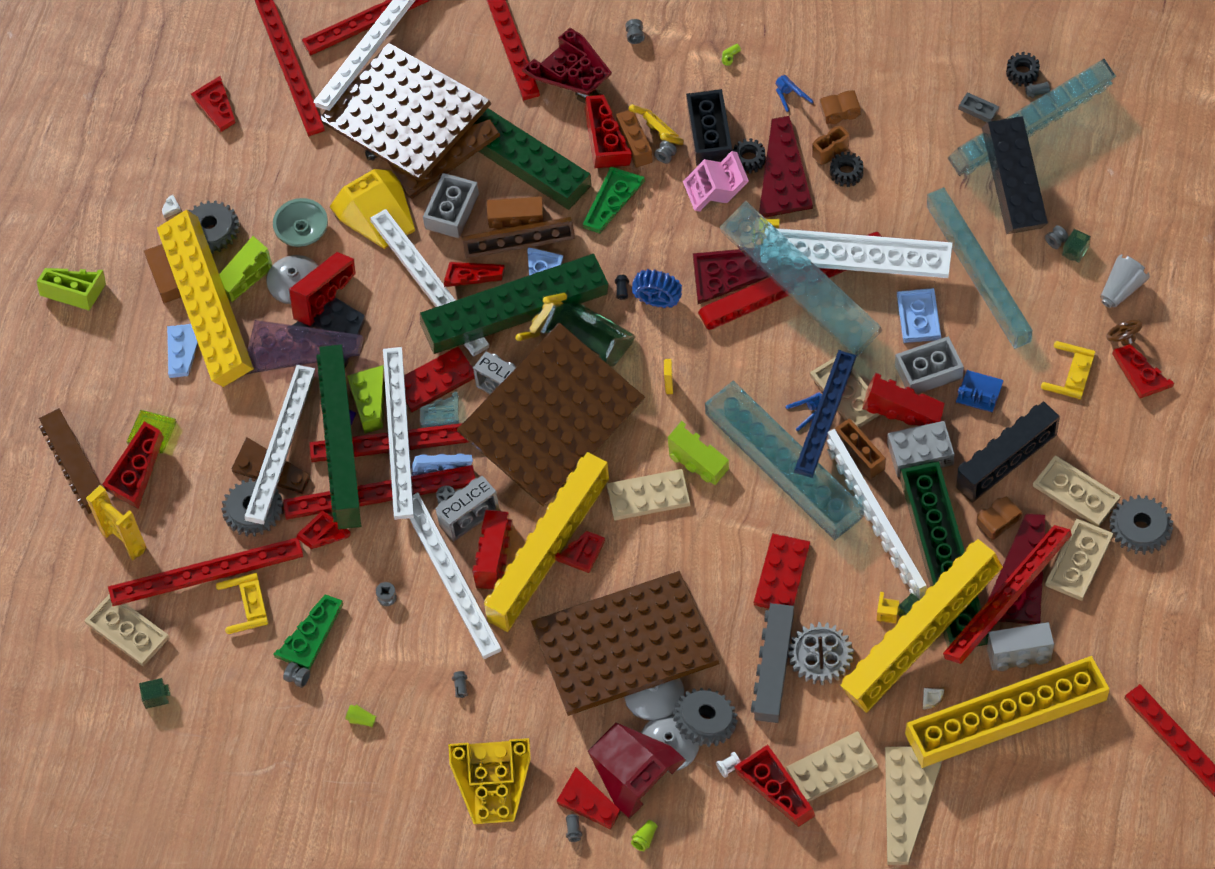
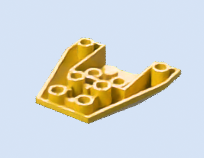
(368, 197)
(491, 777)

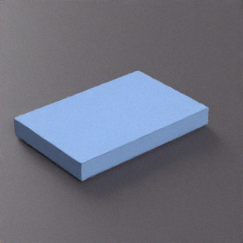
(918, 315)

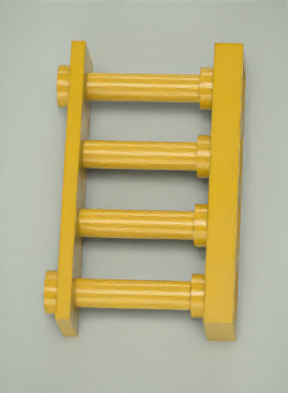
(113, 522)

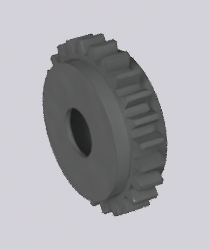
(225, 223)
(235, 509)
(1146, 511)
(702, 730)

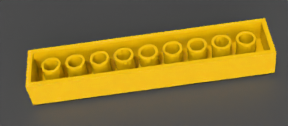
(205, 298)
(546, 541)
(921, 625)
(1006, 711)

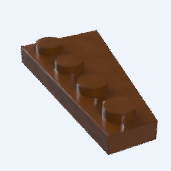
(250, 462)

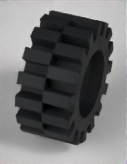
(1020, 77)
(751, 147)
(846, 160)

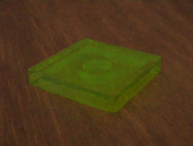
(163, 423)

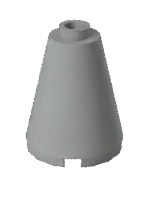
(1123, 280)

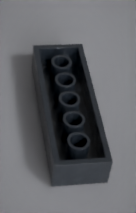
(1014, 175)
(1007, 451)

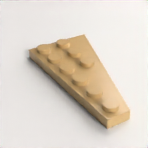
(907, 800)

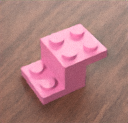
(715, 181)

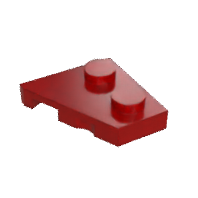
(322, 531)
(582, 552)

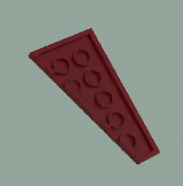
(784, 177)
(723, 272)
(1028, 605)

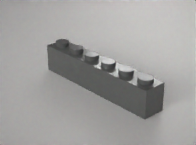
(773, 664)

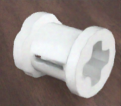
(727, 765)

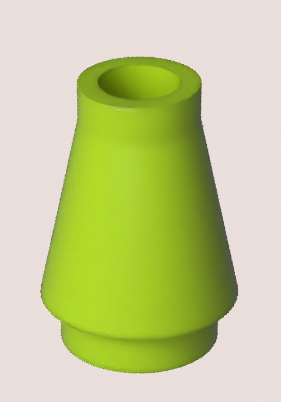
(360, 716)
(643, 837)

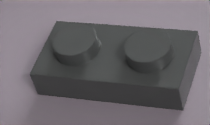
(978, 107)

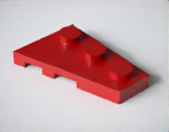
(215, 103)

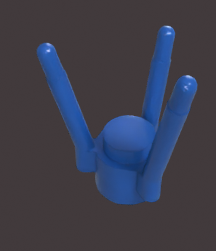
(786, 86)
(812, 403)

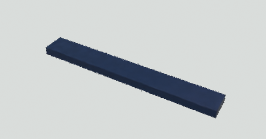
(825, 414)

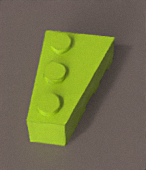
(245, 268)
(71, 287)
(369, 395)
(696, 456)

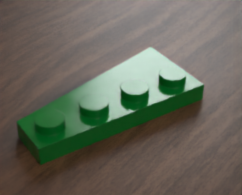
(612, 196)
(310, 634)

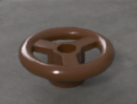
(1125, 333)

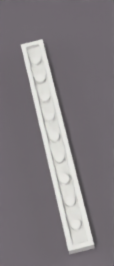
(362, 53)
(418, 268)
(398, 433)
(279, 445)
(453, 580)

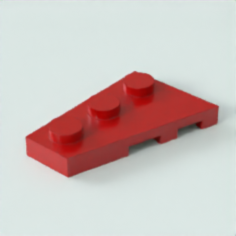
(472, 273)
(1141, 375)
(587, 800)

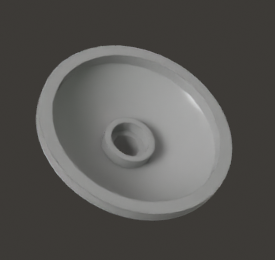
(279, 277)
(657, 701)
(663, 727)

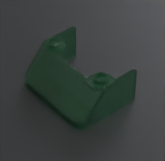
(591, 329)

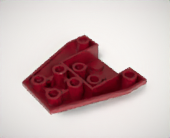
(571, 65)
(631, 765)

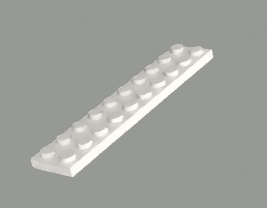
(873, 253)
(873, 512)

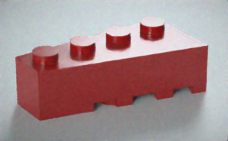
(605, 138)
(320, 286)
(901, 403)
(134, 467)
(492, 549)
(772, 781)

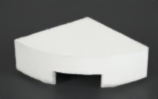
(170, 207)
(932, 697)

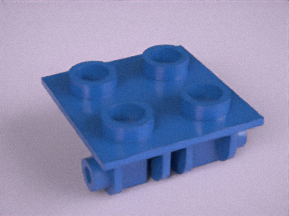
(979, 391)

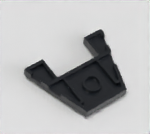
(339, 318)

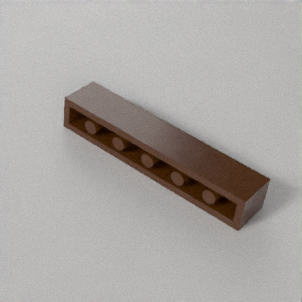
(518, 237)
(69, 455)

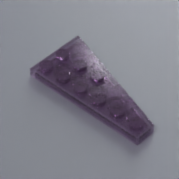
(285, 345)

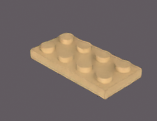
(853, 396)
(1076, 491)
(648, 494)
(1079, 559)
(127, 630)
(832, 766)

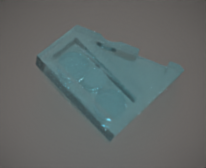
(440, 412)

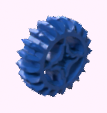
(657, 288)

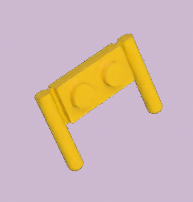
(655, 122)
(540, 319)
(1078, 371)
(252, 602)

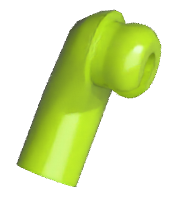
(727, 55)

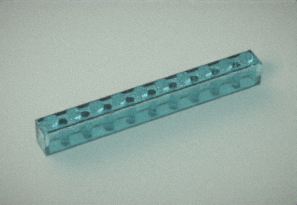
(979, 268)

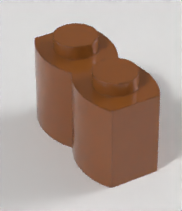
(840, 107)
(829, 145)
(998, 517)

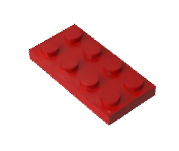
(437, 378)
(781, 571)

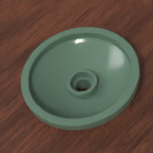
(300, 214)

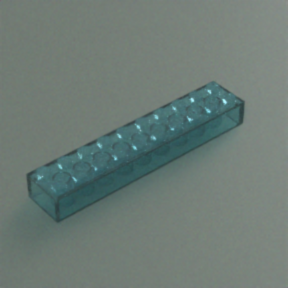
(1040, 113)
(801, 279)
(777, 456)

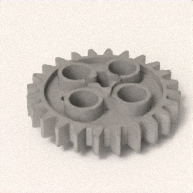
(801, 653)

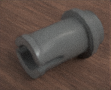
(1033, 90)
(460, 684)
(574, 833)

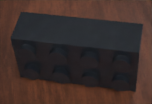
(708, 125)

